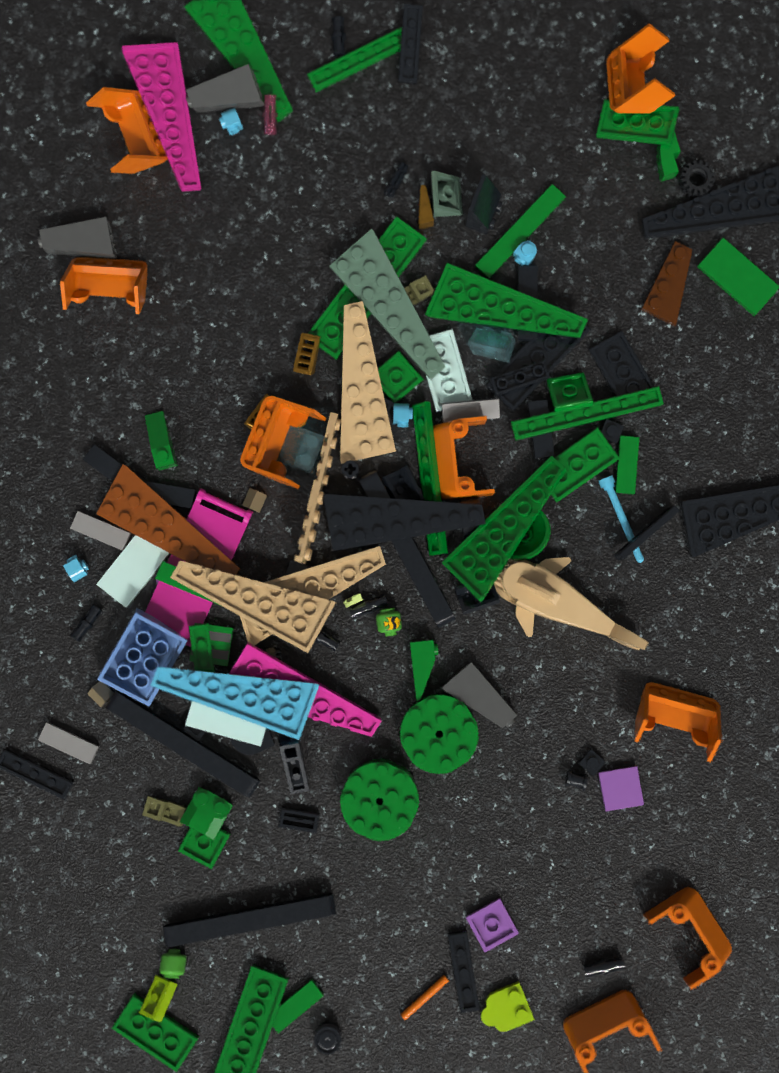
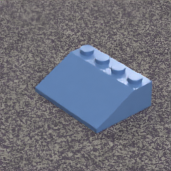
(138, 653)

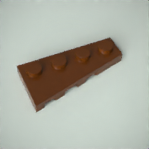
(667, 291)

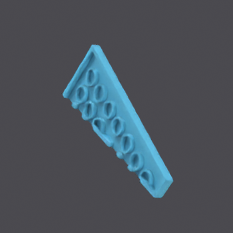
(262, 701)

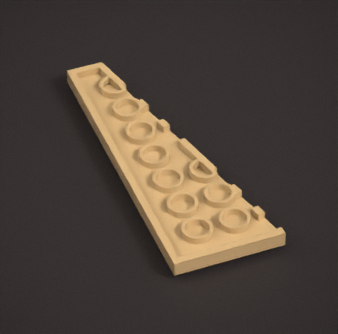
(363, 411)
(316, 495)
(322, 581)
(279, 610)

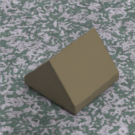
(254, 500)
(100, 693)

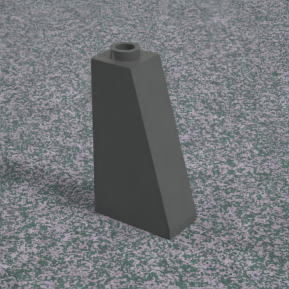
(230, 90)
(83, 239)
(476, 692)

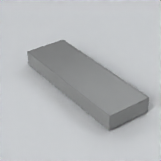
(470, 409)
(100, 530)
(68, 743)

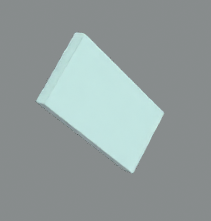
(451, 382)
(132, 570)
(223, 724)

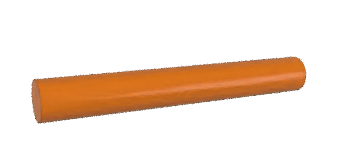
(424, 997)

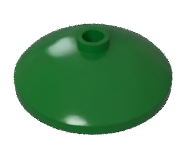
(538, 538)

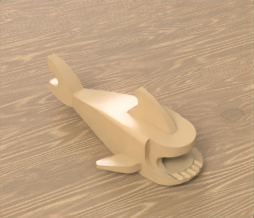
(543, 593)

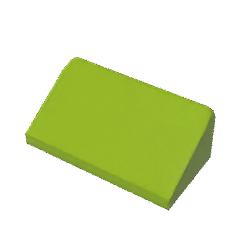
(158, 998)

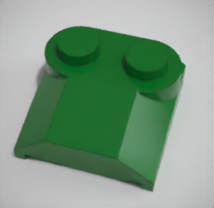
(206, 813)

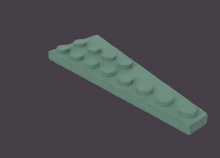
(374, 281)

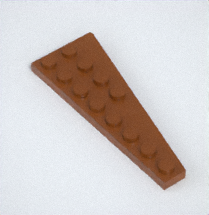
(147, 515)

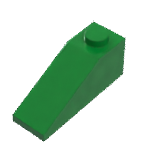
(160, 441)
(423, 659)

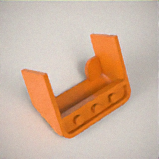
(627, 77)
(136, 126)
(104, 278)
(269, 435)
(451, 485)
(681, 711)
(689, 905)
(602, 1020)

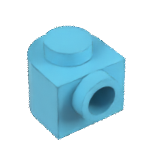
(231, 121)
(525, 253)
(402, 414)
(76, 568)

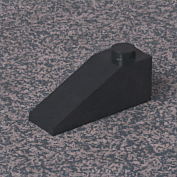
(293, 764)

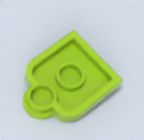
(507, 1008)

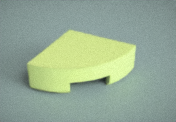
(353, 600)

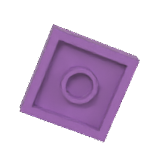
(620, 788)
(492, 925)

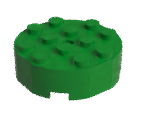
(443, 752)
(377, 818)

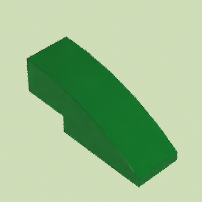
(666, 160)

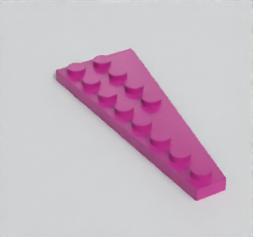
(162, 89)
(327, 704)

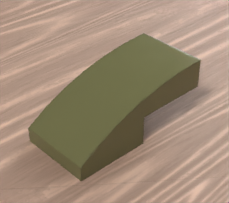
(419, 290)
(164, 810)

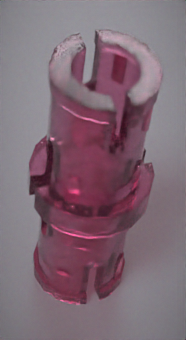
(270, 128)

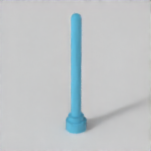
(608, 484)

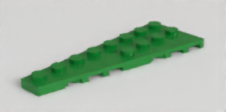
(236, 39)
(480, 301)
(488, 549)

